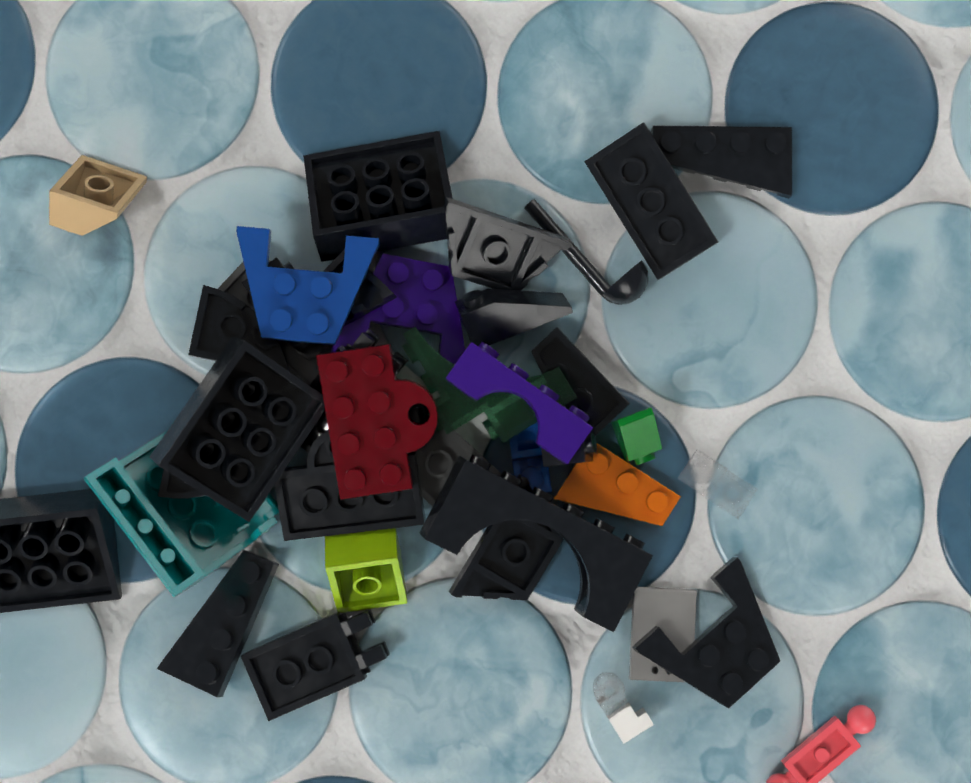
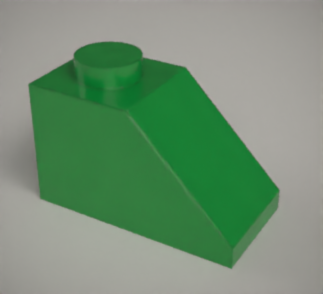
(637, 436)

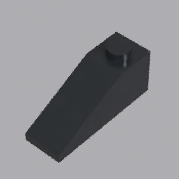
(501, 313)

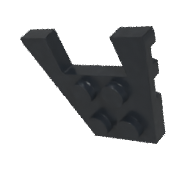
(729, 653)

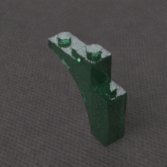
(504, 411)

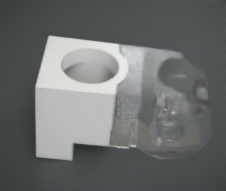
(611, 697)

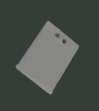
(673, 613)

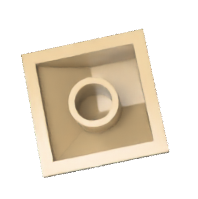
(91, 195)

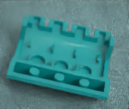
(176, 537)

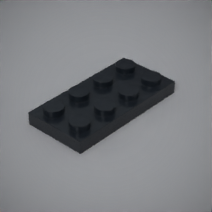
(651, 201)

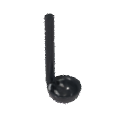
(623, 291)

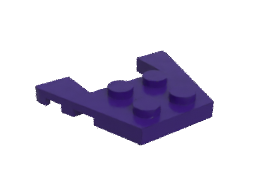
(423, 301)

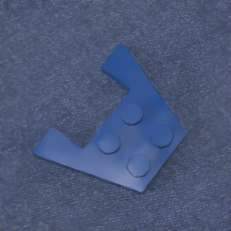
(303, 302)

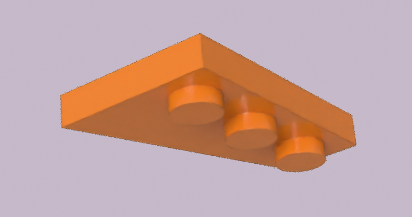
(617, 488)

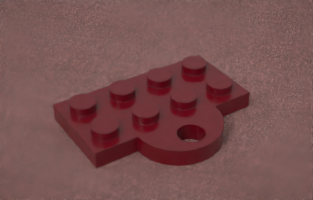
(372, 420)

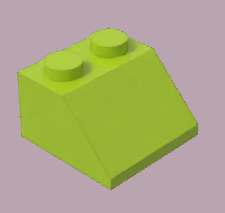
(365, 570)

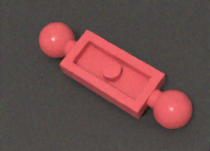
(826, 748)

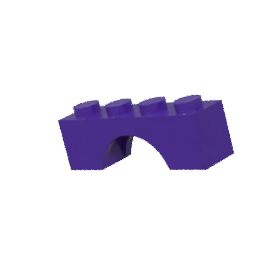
(481, 374)

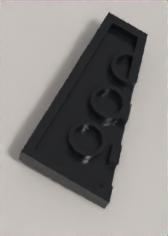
(734, 154)
(217, 634)

